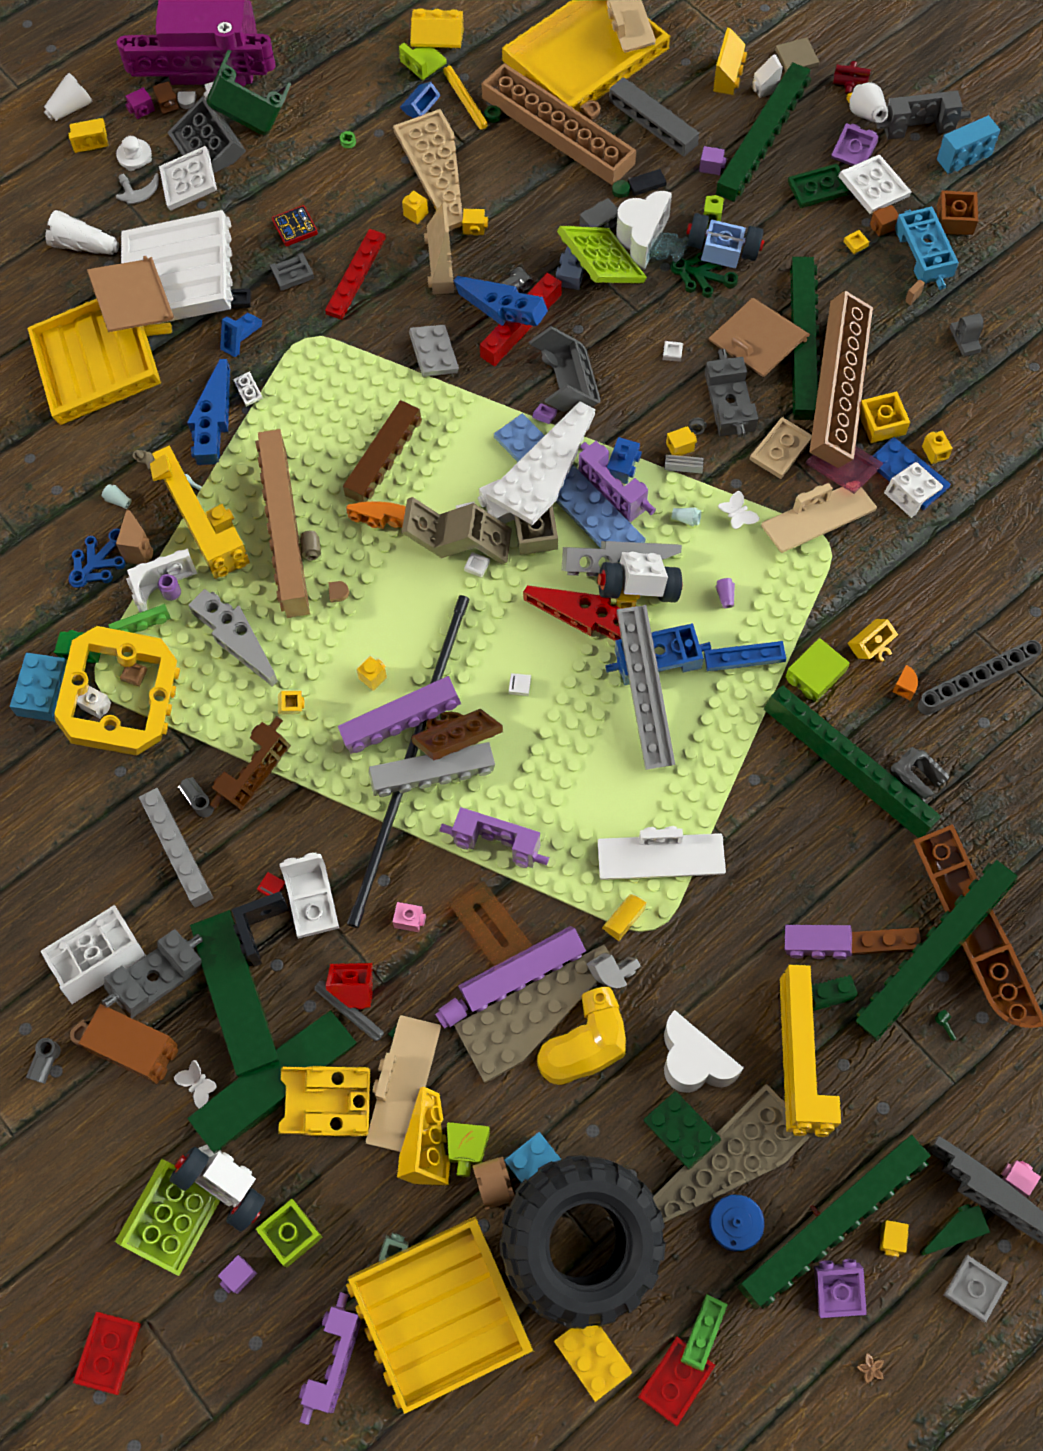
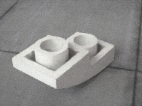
(248, 388)

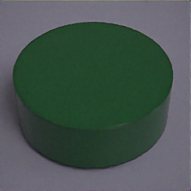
(493, 114)
(620, 188)

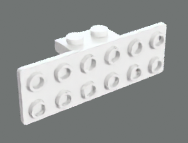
(661, 855)

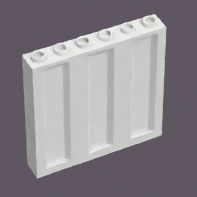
(190, 260)

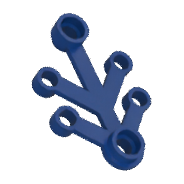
(95, 562)

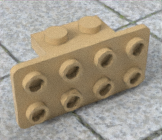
(631, 24)

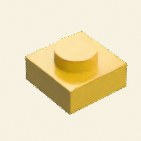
(856, 241)

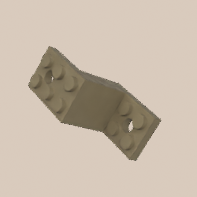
(456, 530)

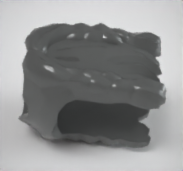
(926, 764)

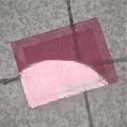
(851, 475)

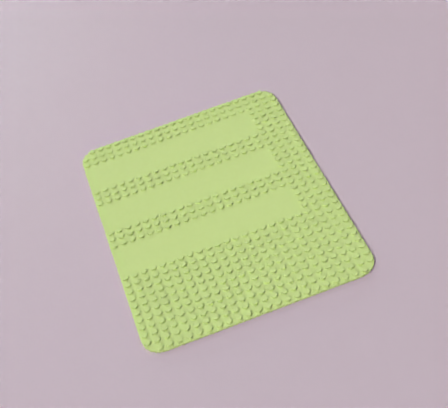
(567, 749)

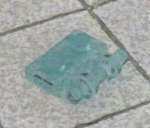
(669, 244)

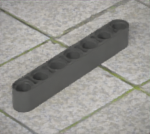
(984, 670)

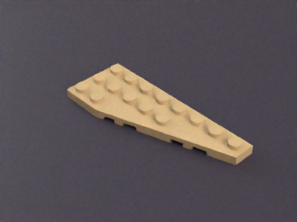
(432, 153)

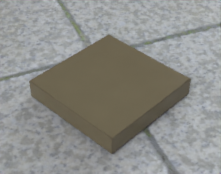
(797, 51)

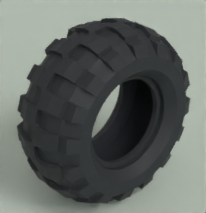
(628, 1271)

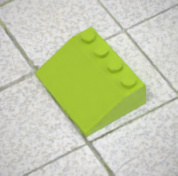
(167, 1220)

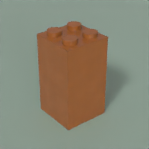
(129, 1044)

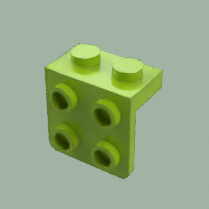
(421, 60)

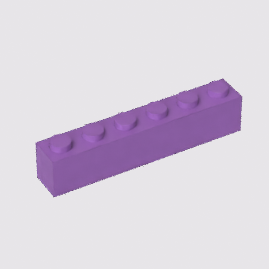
(399, 715)
(522, 968)

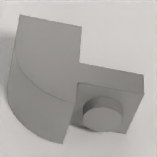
(611, 974)

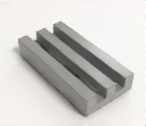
(684, 463)

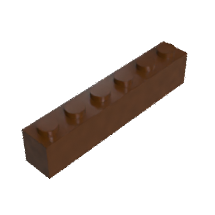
(382, 452)

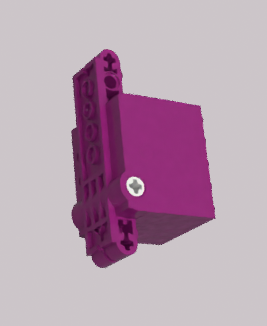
(195, 40)

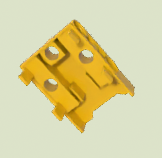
(315, 1100)

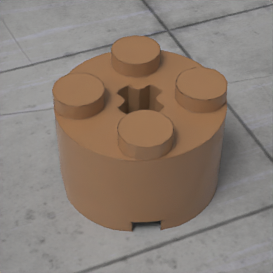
(493, 1183)

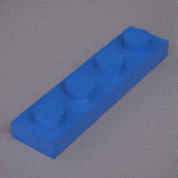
(744, 656)

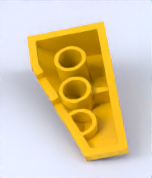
(423, 1149)

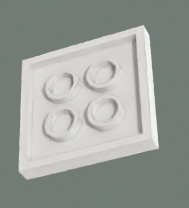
(187, 178)
(874, 184)

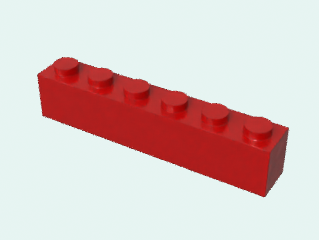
(504, 337)

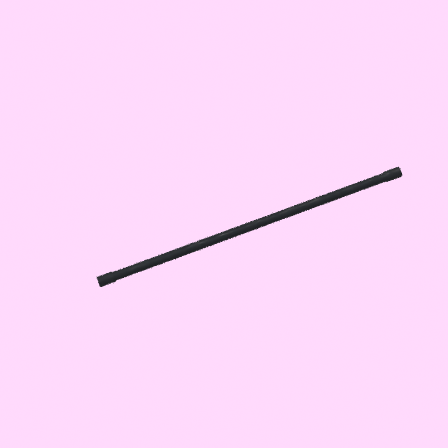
(359, 907)

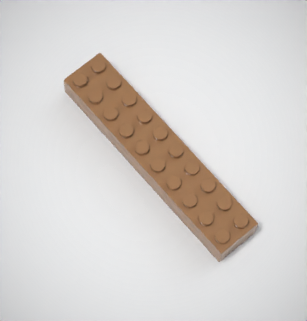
(558, 124)
(841, 380)
(282, 524)

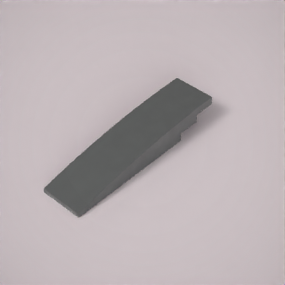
(988, 1189)

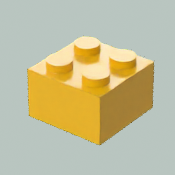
(884, 417)

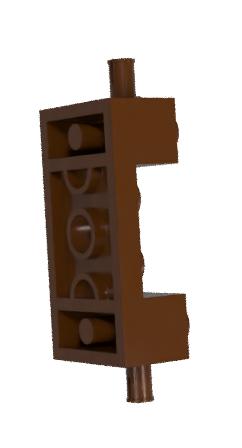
(272, 749)

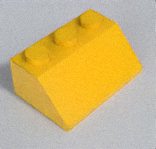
(436, 28)
(729, 63)

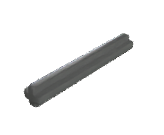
(351, 1013)

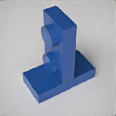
(236, 331)

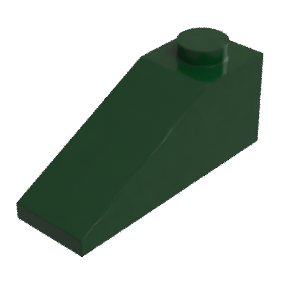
(961, 1227)

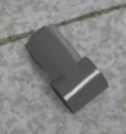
(519, 279)
(196, 796)
(43, 1063)

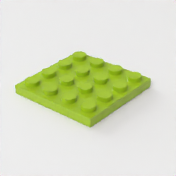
(601, 255)

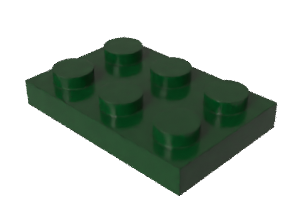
(818, 186)
(682, 1130)

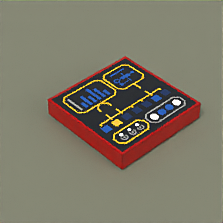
(294, 225)

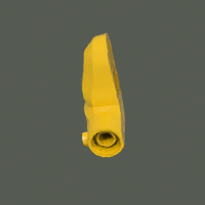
(589, 1046)

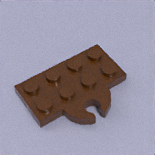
(455, 732)

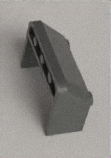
(571, 369)

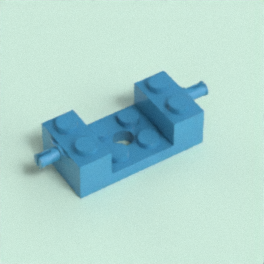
(933, 259)

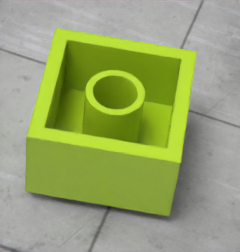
(289, 1233)

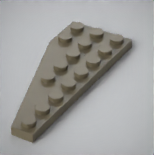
(518, 1024)
(749, 1147)

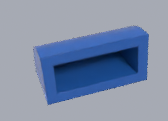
(420, 100)

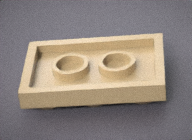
(781, 448)

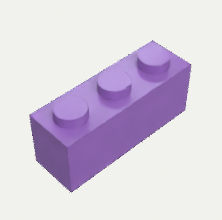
(818, 941)

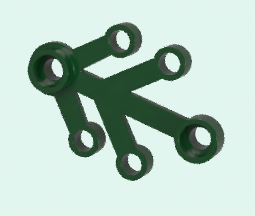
(701, 273)

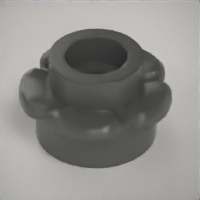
(697, 425)

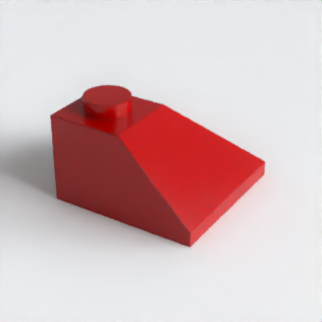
(351, 984)

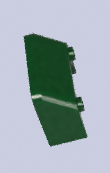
(243, 104)

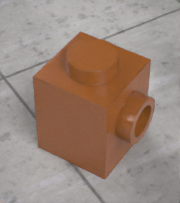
(884, 220)

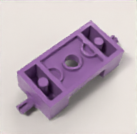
(627, 499)
(471, 824)
(325, 1396)

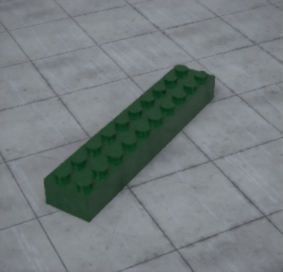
(836, 1219)

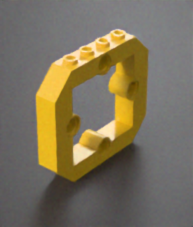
(116, 643)

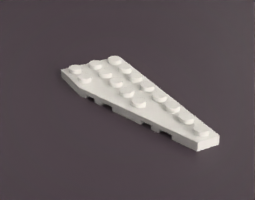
(538, 477)

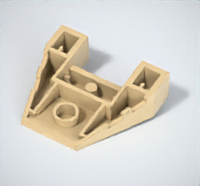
(439, 252)

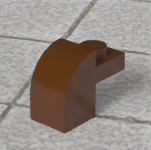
(165, 97)

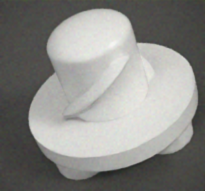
(133, 153)

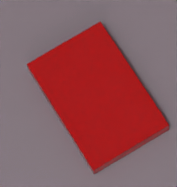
(106, 1353)
(674, 1384)

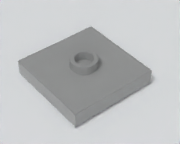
(975, 1288)

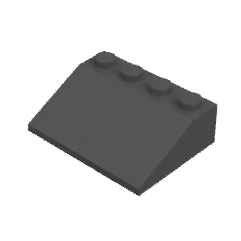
(207, 128)

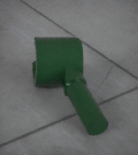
(942, 1019)

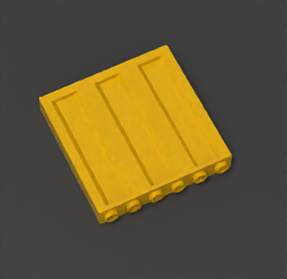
(87, 365)
(438, 1315)

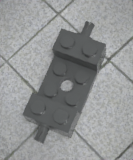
(938, 108)
(724, 381)
(173, 963)

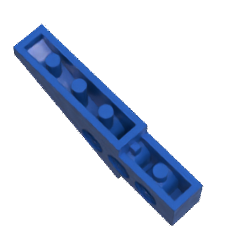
(502, 301)
(215, 401)

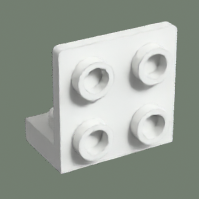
(912, 488)

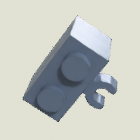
(570, 271)

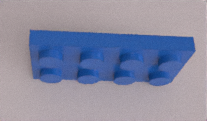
(897, 458)

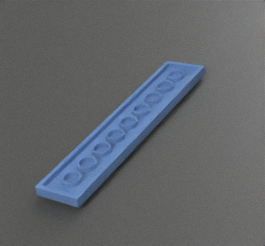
(578, 495)

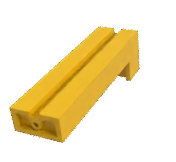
(221, 551)
(803, 1107)

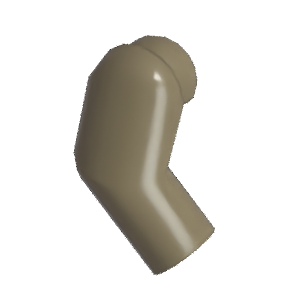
(143, 457)

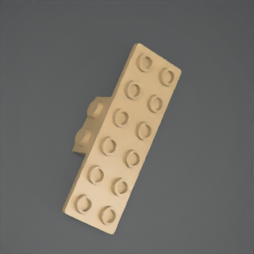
(817, 514)
(400, 1080)

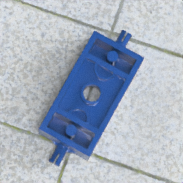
(680, 649)

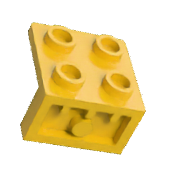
(88, 135)

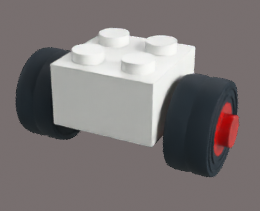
(640, 576)
(224, 1181)

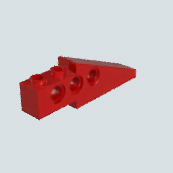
(567, 608)

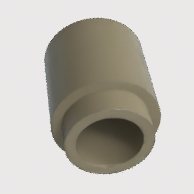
(310, 545)

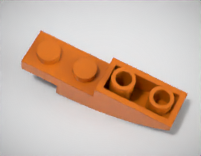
(377, 514)

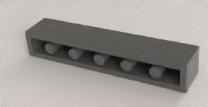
(653, 116)

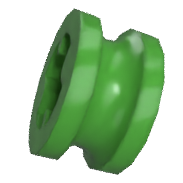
(350, 136)

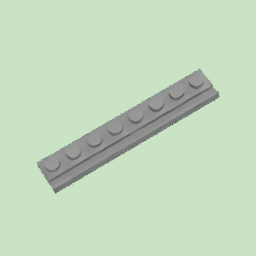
(645, 687)

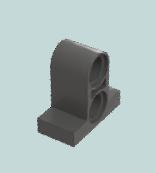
(967, 333)

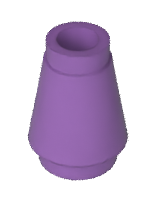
(725, 590)

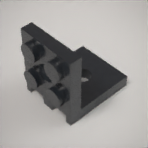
(254, 913)

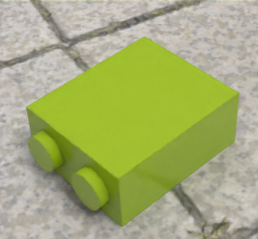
(817, 670)

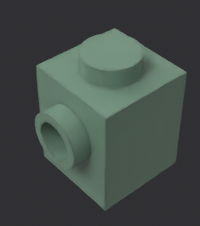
(392, 1245)

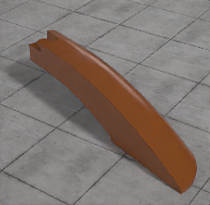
(988, 946)

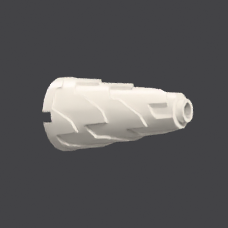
(78, 236)

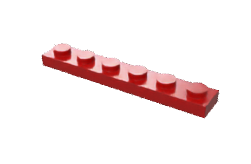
(355, 274)

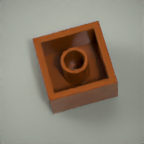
(958, 212)

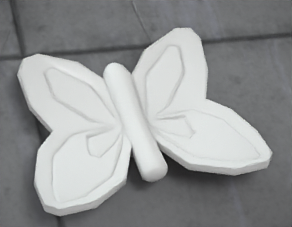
(738, 514)
(199, 1083)

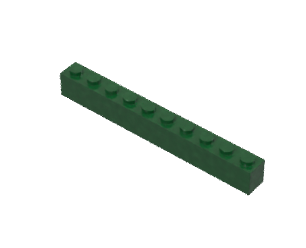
(763, 132)
(805, 354)
(852, 762)
(936, 950)

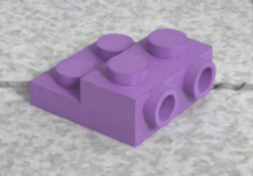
(855, 145)
(840, 1288)

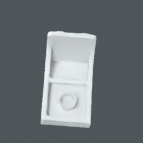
(145, 576)
(309, 895)

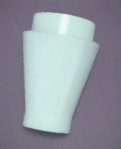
(115, 496)
(687, 515)

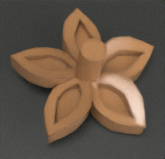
(871, 1368)

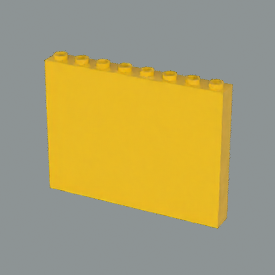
(578, 53)

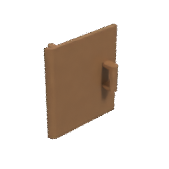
(130, 294)
(758, 336)

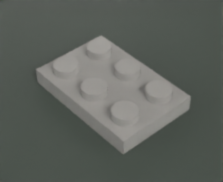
(433, 350)

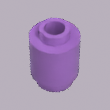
(169, 587)
(451, 1013)

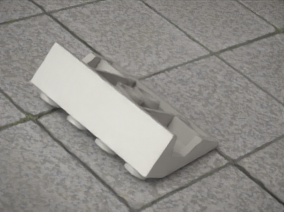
(91, 953)

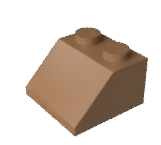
(133, 541)

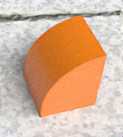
(906, 683)

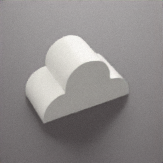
(641, 223)
(695, 1058)

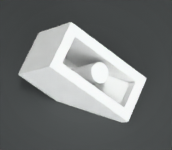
(767, 77)

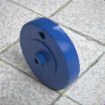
(736, 1223)

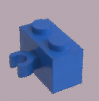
(623, 459)

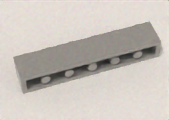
(424, 772)
(176, 848)

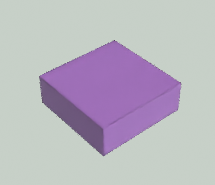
(544, 413)

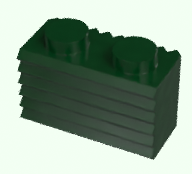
(833, 992)

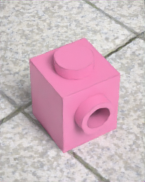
(408, 917)
(1020, 1177)

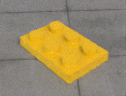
(593, 1359)

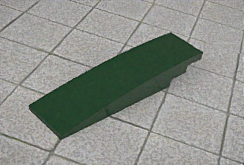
(234, 994)
(261, 1091)

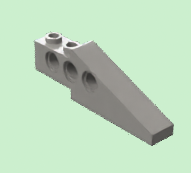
(612, 553)
(242, 647)

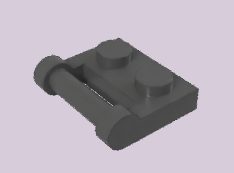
(294, 274)

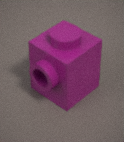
(139, 103)

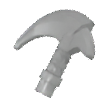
(137, 196)

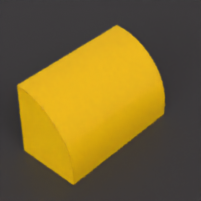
(624, 916)

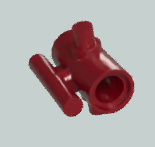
(850, 76)

